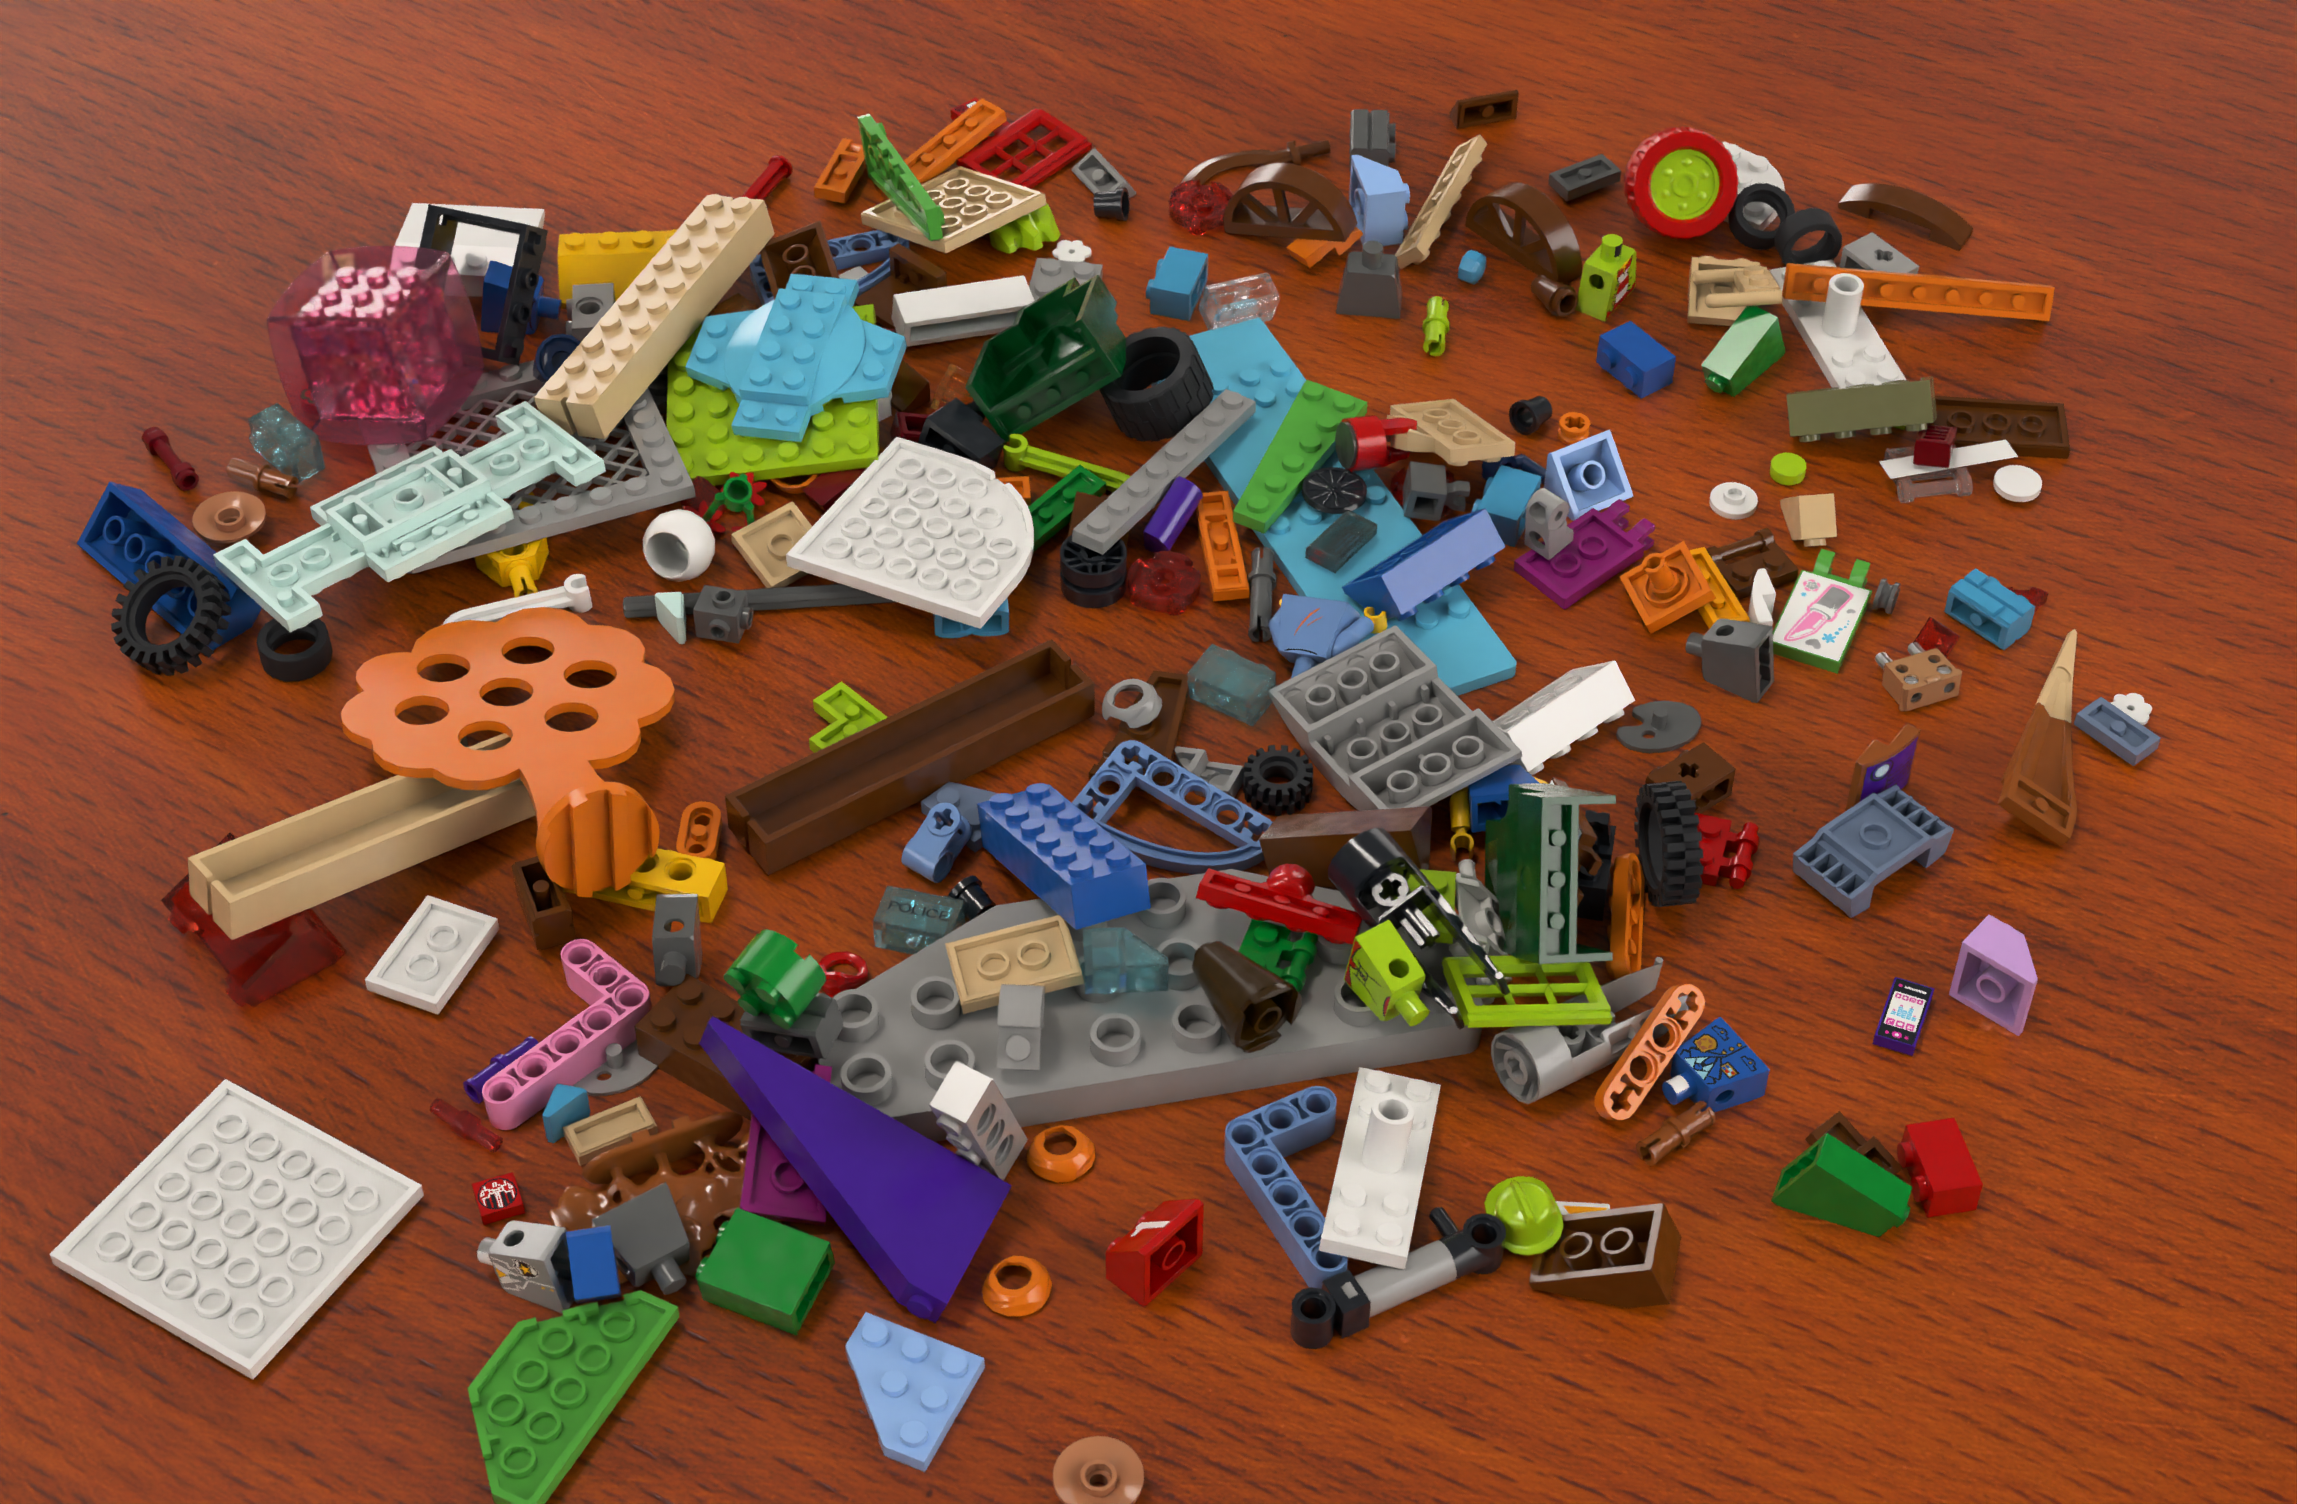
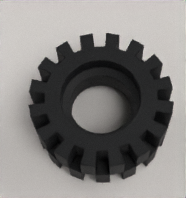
(1278, 796)

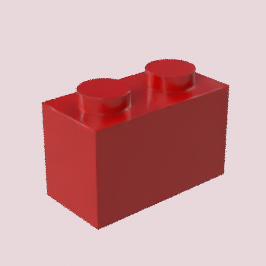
(1940, 1167)

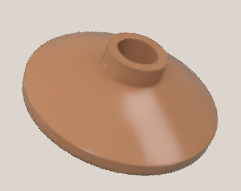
(229, 517)
(1102, 1461)

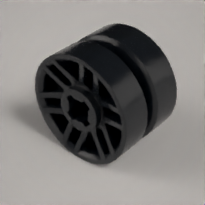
(1090, 577)

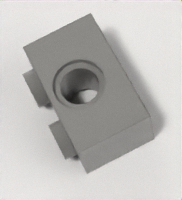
(587, 307)

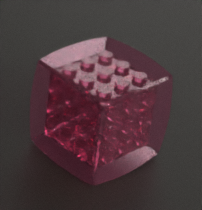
(376, 344)

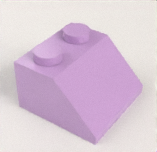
(1996, 974)

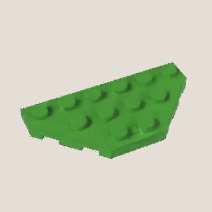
(557, 1386)

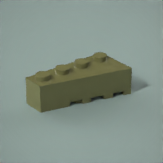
(1862, 408)

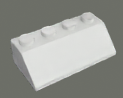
(1565, 713)

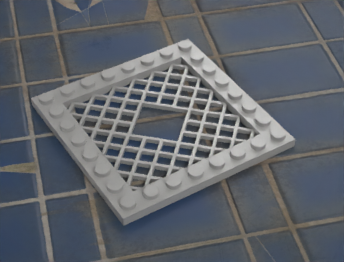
(658, 484)

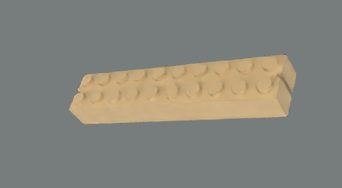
(655, 316)
(346, 846)

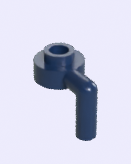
(1519, 461)

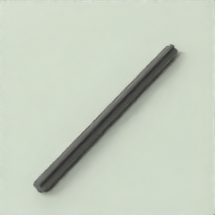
(768, 599)

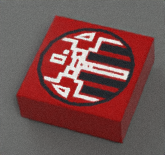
(498, 1198)

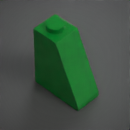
(1744, 351)
(1843, 1188)

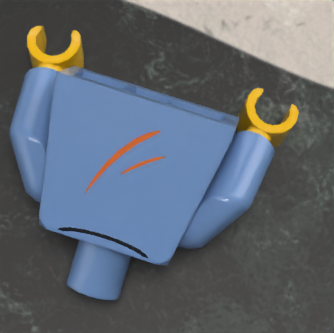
(1318, 629)

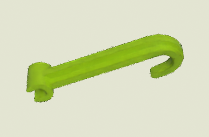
(1022, 455)

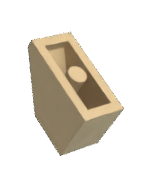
(1810, 518)

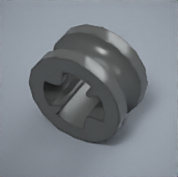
(1886, 596)

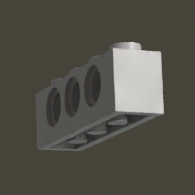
(978, 1120)

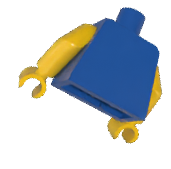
(1481, 802)

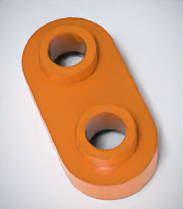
(700, 830)

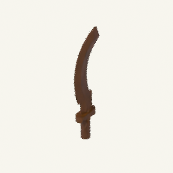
(1291, 154)

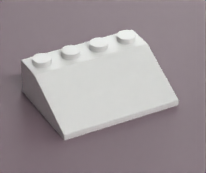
(473, 244)

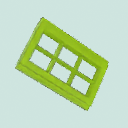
(1514, 1015)

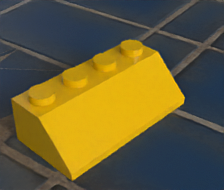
(605, 258)

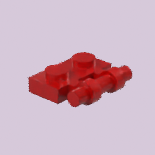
(1717, 840)

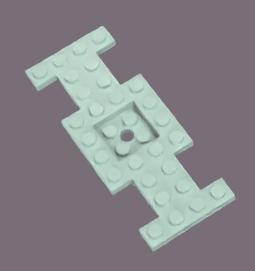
(367, 519)

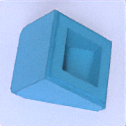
(564, 1107)

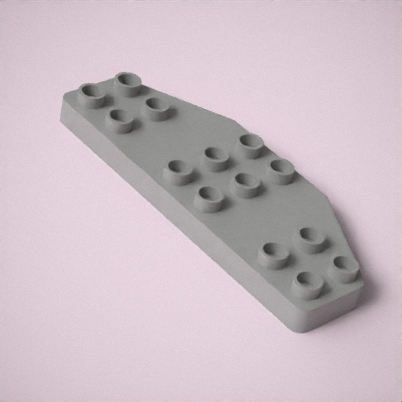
(1123, 1046)

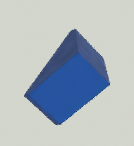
(593, 1264)

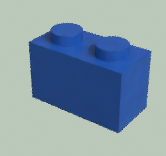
(1635, 359)

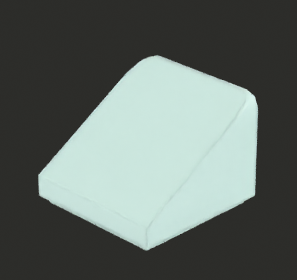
(672, 614)

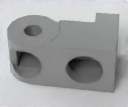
(1547, 519)

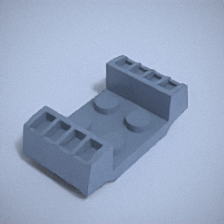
(1869, 846)

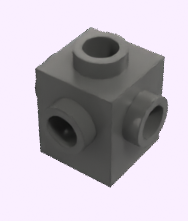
(722, 614)

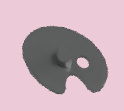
(1668, 721)

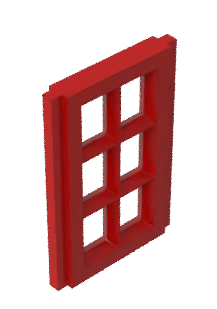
(1018, 131)

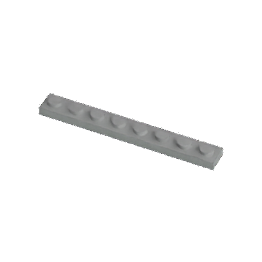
(1153, 480)

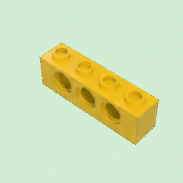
(672, 874)

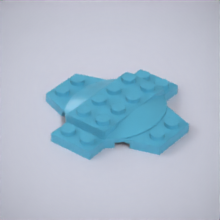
(796, 356)

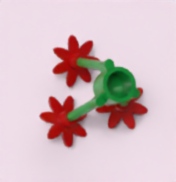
(737, 497)

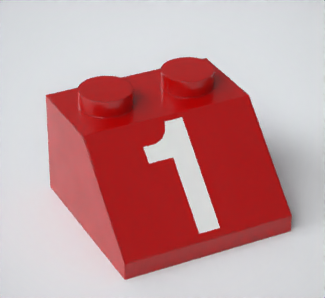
(1156, 1249)

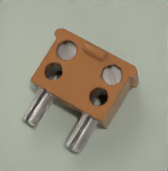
(1919, 678)

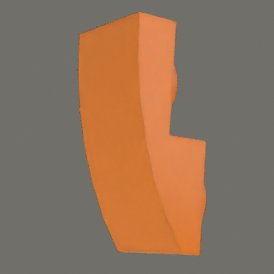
(1312, 251)

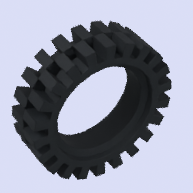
(146, 592)
(1668, 843)

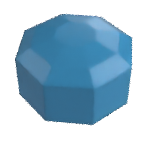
(1472, 267)

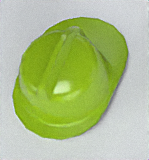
(1528, 1214)

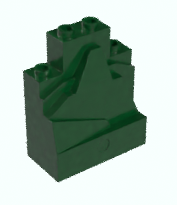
(1049, 357)
(1535, 872)

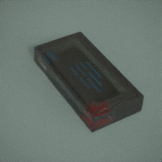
(1341, 541)

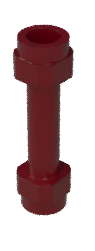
(181, 472)

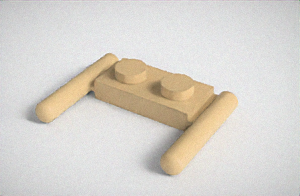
(1753, 284)

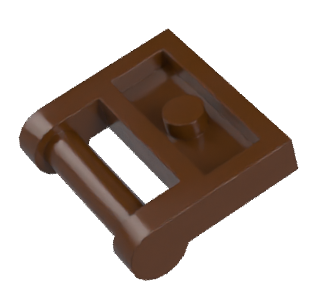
(1741, 573)

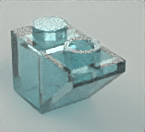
(1121, 963)

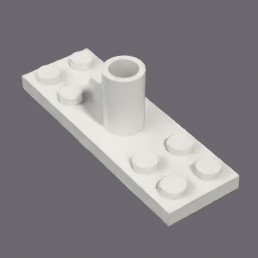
(1841, 333)
(1380, 1168)

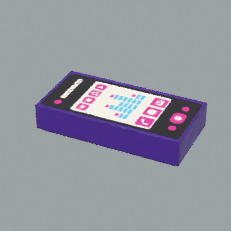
(1903, 1016)

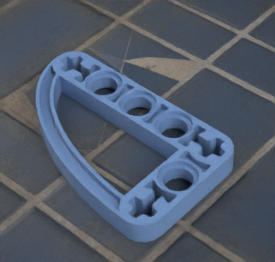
(845, 258)
(1205, 814)

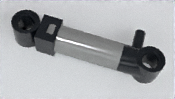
(1351, 1300)

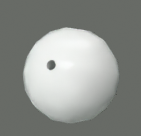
(678, 545)

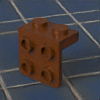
(907, 274)

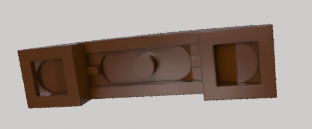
(1945, 224)

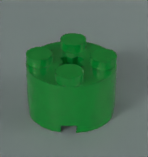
(775, 978)

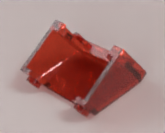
(262, 960)

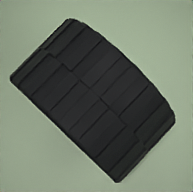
(1170, 405)

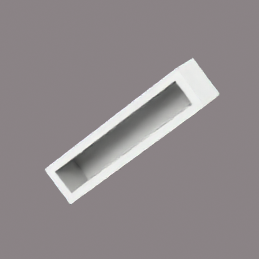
(959, 310)

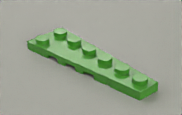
(897, 181)
(1296, 450)

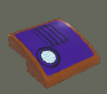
(1884, 766)

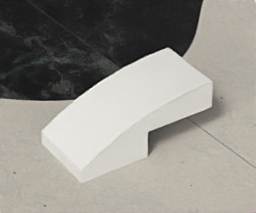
(1762, 599)

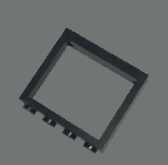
(523, 275)

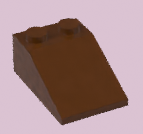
(1612, 1257)

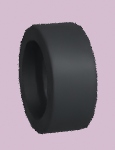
(1762, 193)
(1802, 223)
(294, 666)

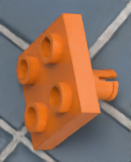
(1667, 587)

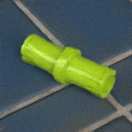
(1435, 326)

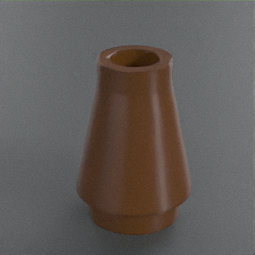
(1556, 296)

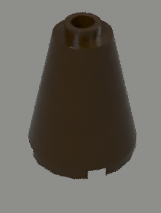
(1245, 995)

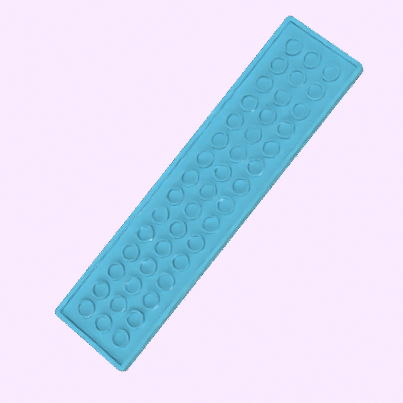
(1446, 630)

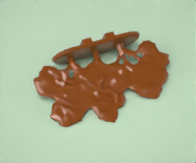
(696, 1195)

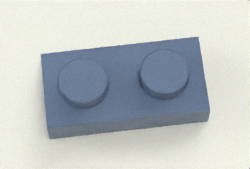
(2117, 731)

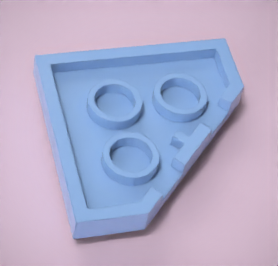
(910, 1386)

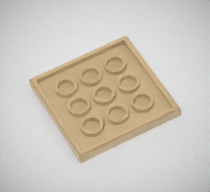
(970, 204)

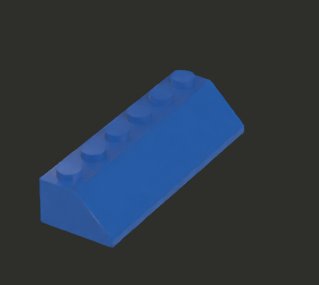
(134, 530)

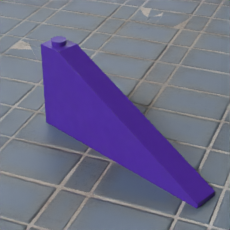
(891, 1190)

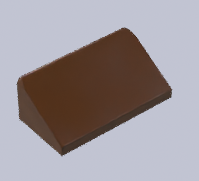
(1485, 109)
(909, 389)

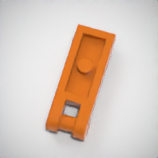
(841, 172)

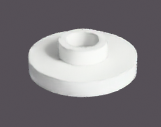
(2017, 483)
(1733, 500)

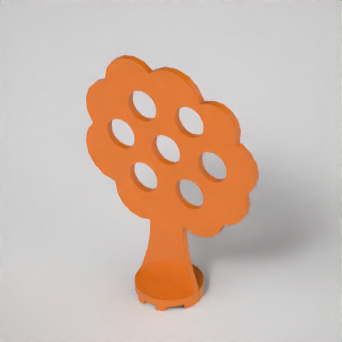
(587, 828)

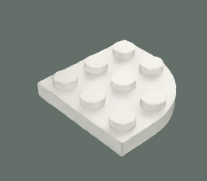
(1754, 170)

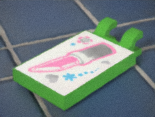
(1822, 614)

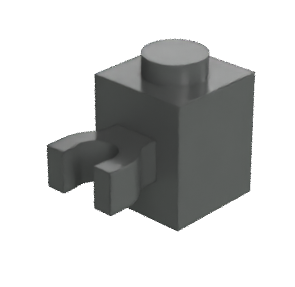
(1427, 492)

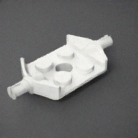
(1480, 913)

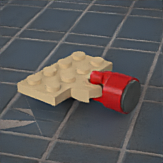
(1420, 427)

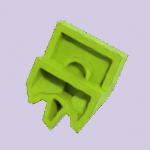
(1026, 231)

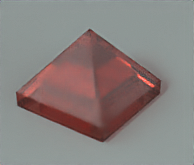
(1937, 636)

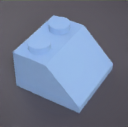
(1378, 201)

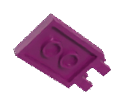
(1592, 558)
(771, 1182)

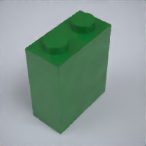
(765, 1270)

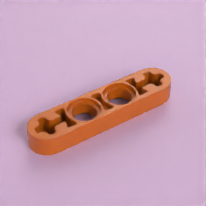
(1654, 1055)

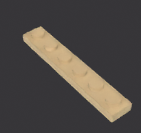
(1440, 201)

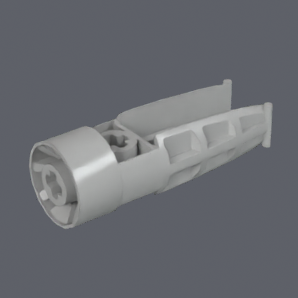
(1547, 1058)

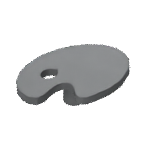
(626, 1071)

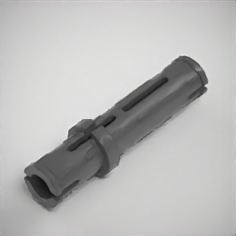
(1261, 583)

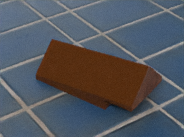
(798, 252)
(1317, 837)

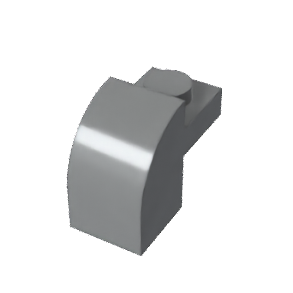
(1020, 1026)

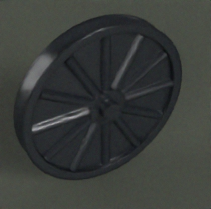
(1334, 490)

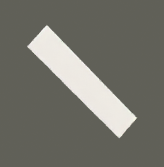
(1960, 457)

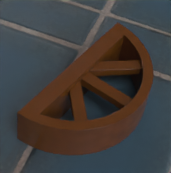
(1324, 218)
(1549, 252)

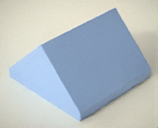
(1587, 474)

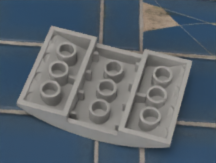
(1389, 726)

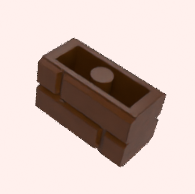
(543, 905)

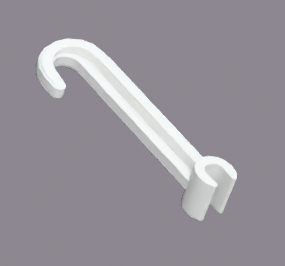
(573, 594)

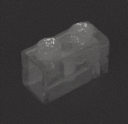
(1239, 301)

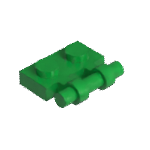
(1271, 944)

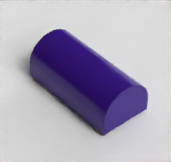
(1171, 515)

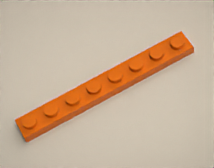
(1926, 292)

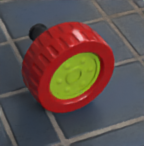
(1681, 182)

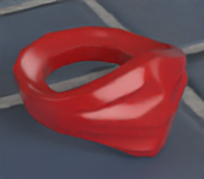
(838, 981)

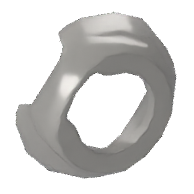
(1137, 714)

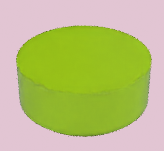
(1787, 469)

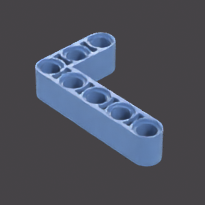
(1256, 1158)

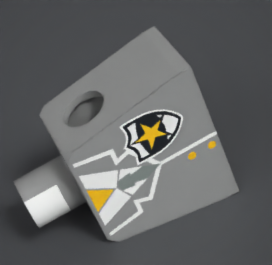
(531, 1263)

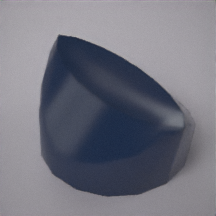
(552, 354)

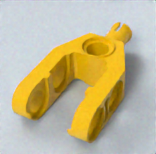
(516, 565)

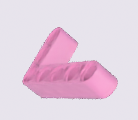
(579, 1046)

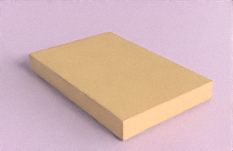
(1017, 955)

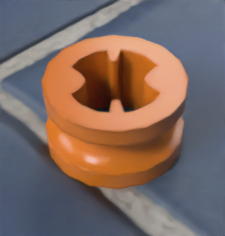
(1573, 428)

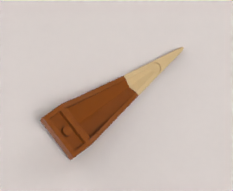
(2040, 772)

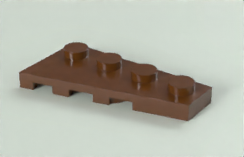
(1161, 732)

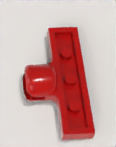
(1282, 899)

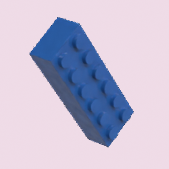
(1063, 856)

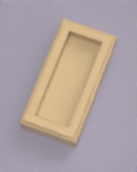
(608, 1129)

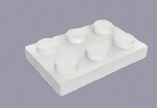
(432, 954)

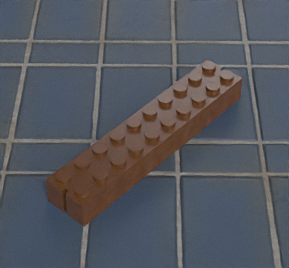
(909, 756)

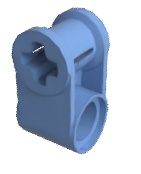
(936, 844)

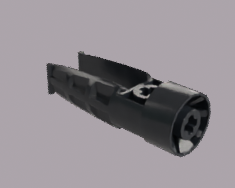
(1373, 871)

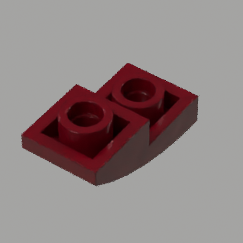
(830, 487)

